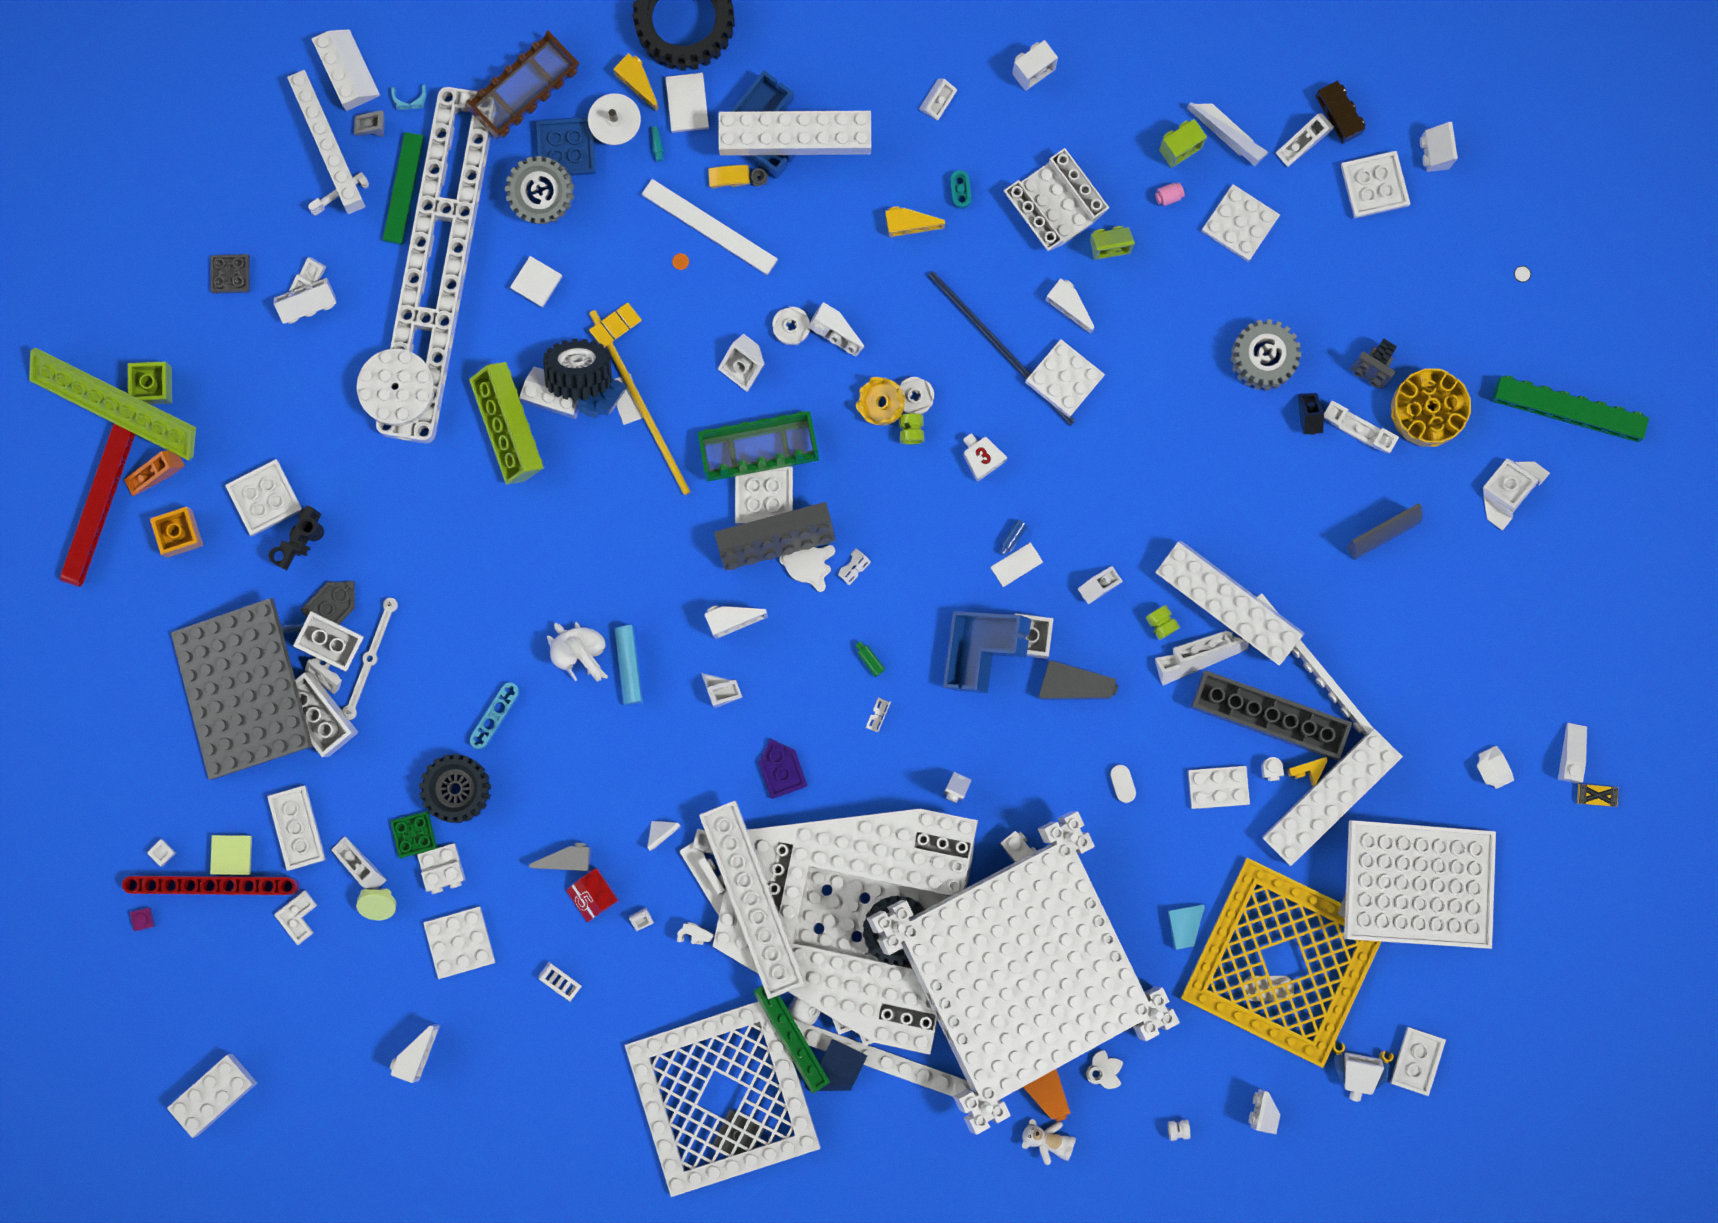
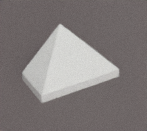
(659, 832)

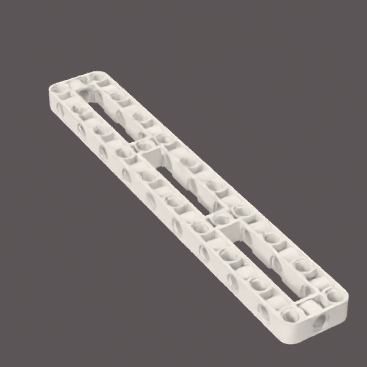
(455, 263)

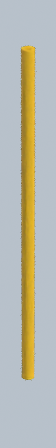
(644, 411)

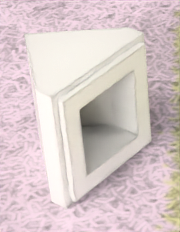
(641, 919)

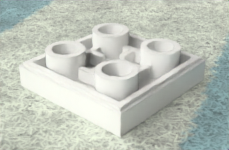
(536, 281)

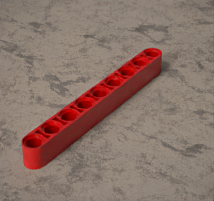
(97, 506)
(201, 885)

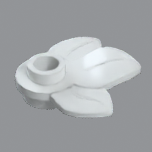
(1107, 1070)

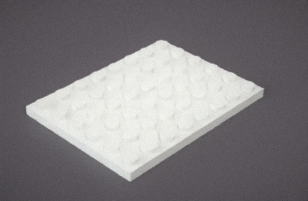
(1420, 884)

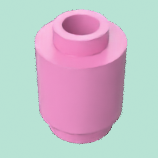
(1169, 194)

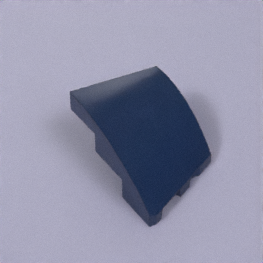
(841, 1066)

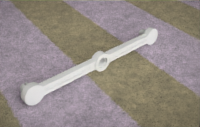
(390, 605)

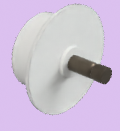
(614, 119)

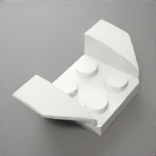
(1509, 488)

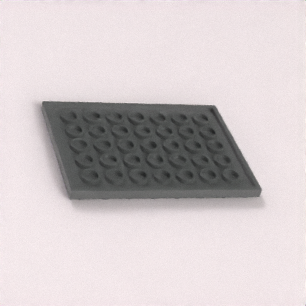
(241, 689)

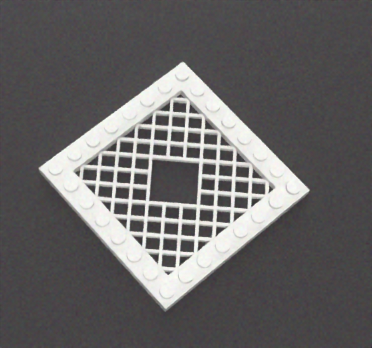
(683, 1181)

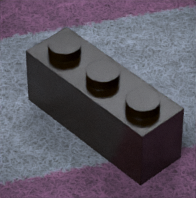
(1340, 111)

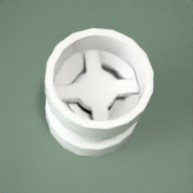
(1179, 1130)

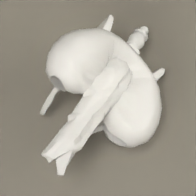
(577, 644)

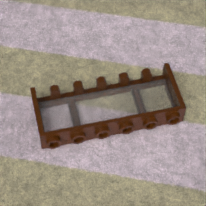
(523, 86)

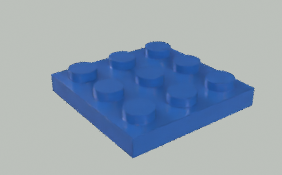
(568, 144)

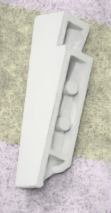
(1228, 132)
(1198, 655)

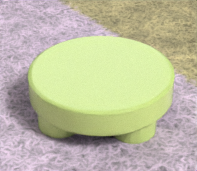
(376, 904)

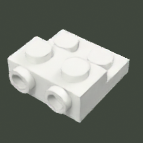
(441, 868)

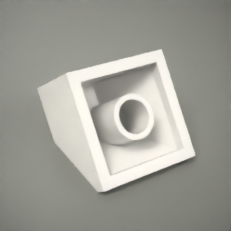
(742, 362)

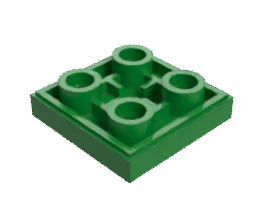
(414, 834)

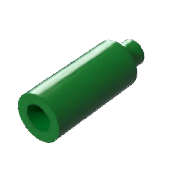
(870, 659)

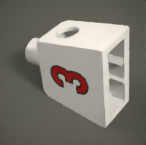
(982, 456)

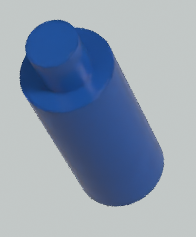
(1012, 537)

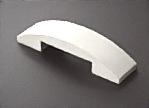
(1359, 428)

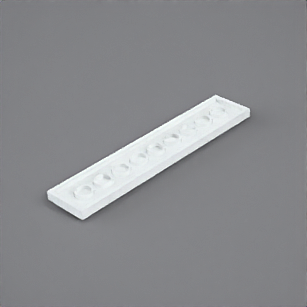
(752, 900)

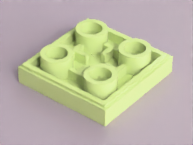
(231, 855)

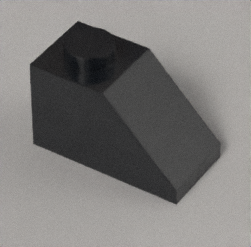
(1311, 413)

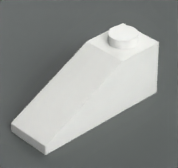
(1305, 139)
(1067, 301)
(1573, 754)
(358, 865)

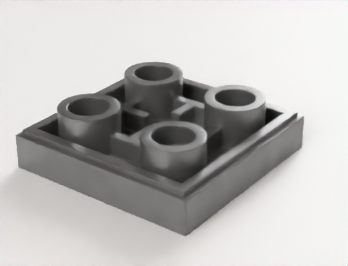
(230, 274)

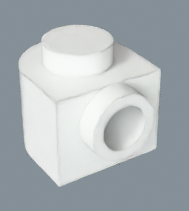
(1272, 769)

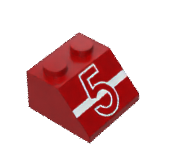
(592, 895)

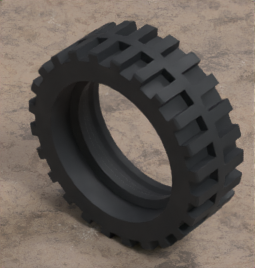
(684, 55)

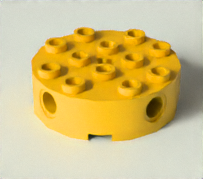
(1439, 391)

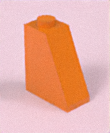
(1049, 1095)

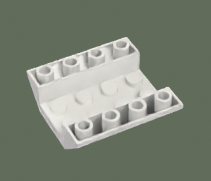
(1057, 201)

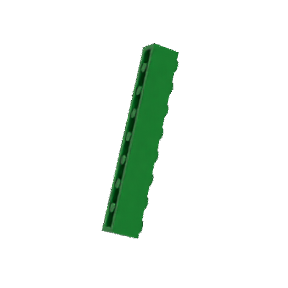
(1570, 409)

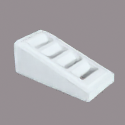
(546, 971)

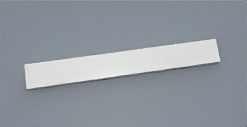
(709, 227)

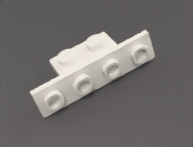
(705, 875)

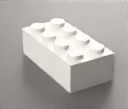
(325, 720)
(212, 1095)

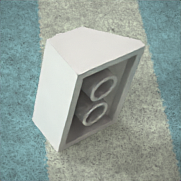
(536, 394)

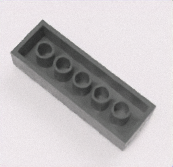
(775, 536)

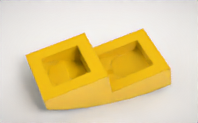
(729, 176)

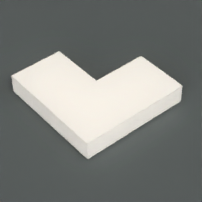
(292, 917)

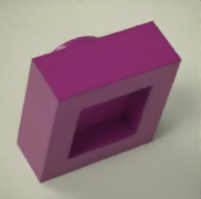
(142, 919)

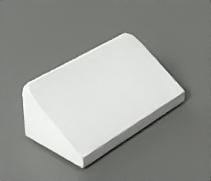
(938, 99)

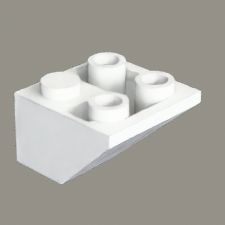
(1265, 1114)

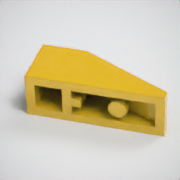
(632, 74)
(906, 221)

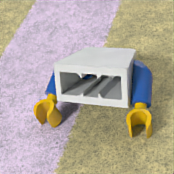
(1361, 1073)

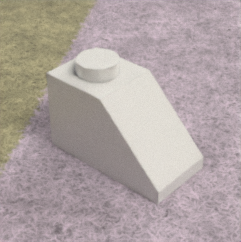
(1100, 585)

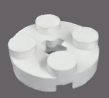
(786, 316)
(921, 387)

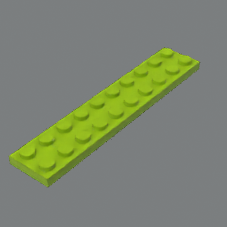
(112, 404)

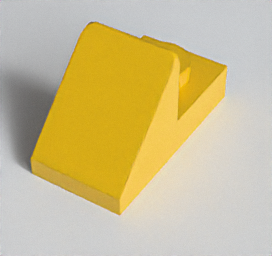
(1313, 768)

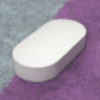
(1123, 783)

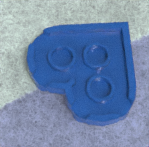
(604, 402)

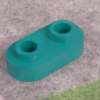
(960, 190)

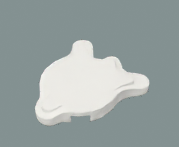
(809, 565)

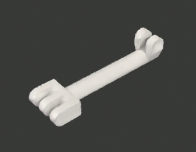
(317, 205)

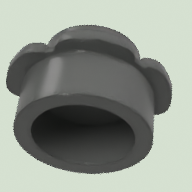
(758, 172)

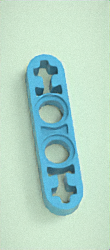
(492, 714)

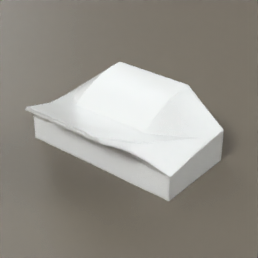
(1494, 768)

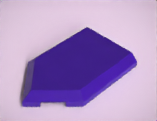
(781, 769)

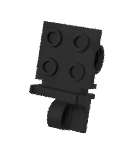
(299, 537)

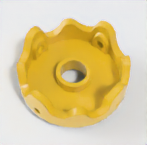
(869, 401)

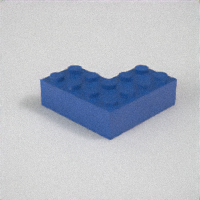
(764, 97)
(975, 641)

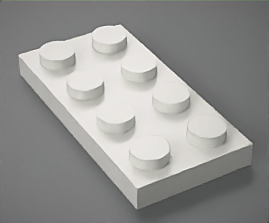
(296, 828)

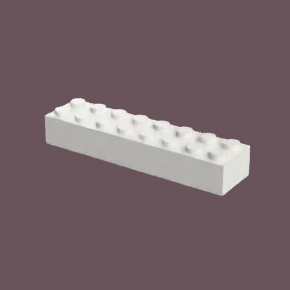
(795, 133)
(1230, 602)
(1332, 796)

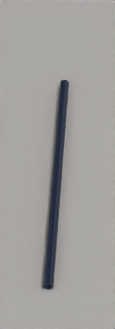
(988, 334)

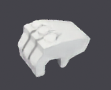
(698, 934)

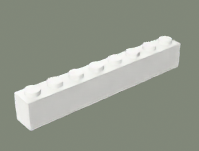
(326, 142)

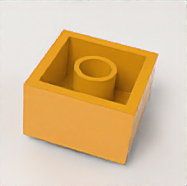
(176, 532)

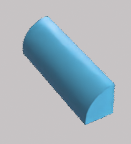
(628, 665)

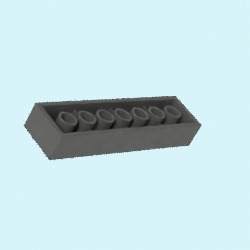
(1271, 715)

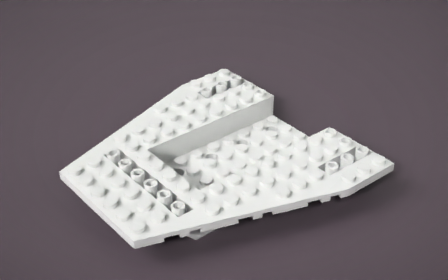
(880, 854)

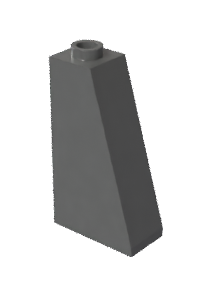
(1072, 683)

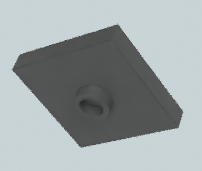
(734, 1134)

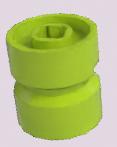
(911, 428)
(1162, 622)

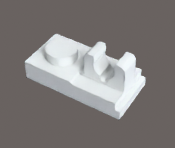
(327, 678)

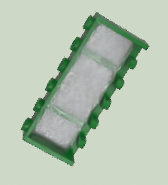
(758, 446)

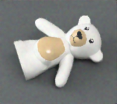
(1046, 1140)

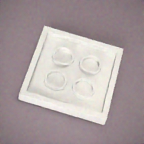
(1375, 184)
(1240, 223)
(1064, 378)
(763, 494)
(264, 497)
(459, 942)

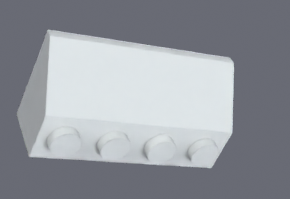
(346, 68)

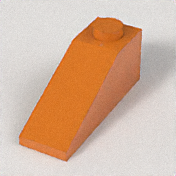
(154, 471)

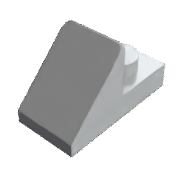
(370, 124)

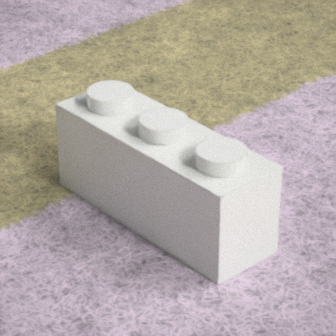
(305, 301)

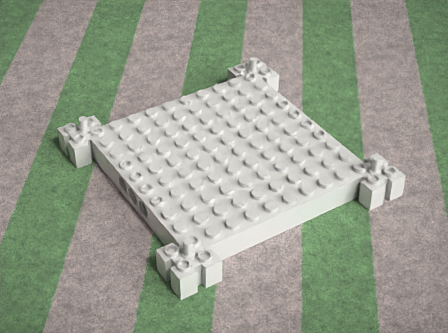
(1023, 971)

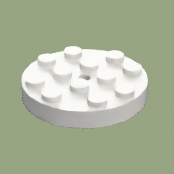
(400, 405)

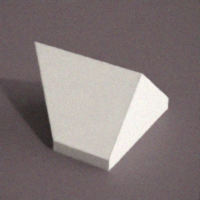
(721, 690)

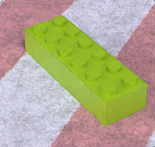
(506, 423)

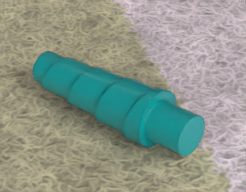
(657, 146)

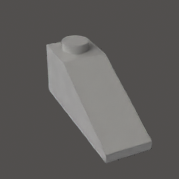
(566, 859)

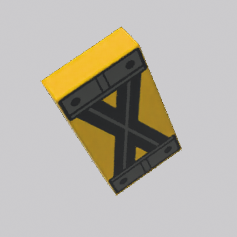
(1597, 795)

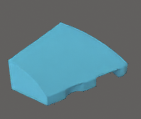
(1185, 925)

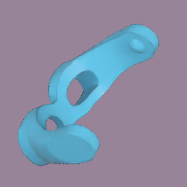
(419, 103)

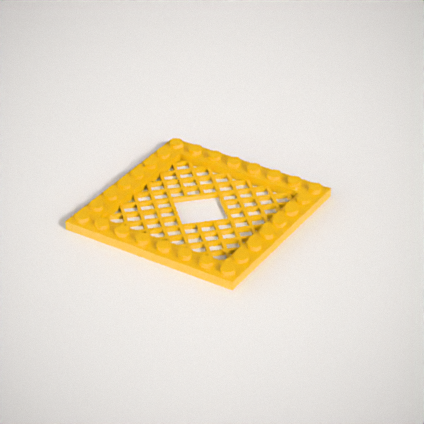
(1227, 922)

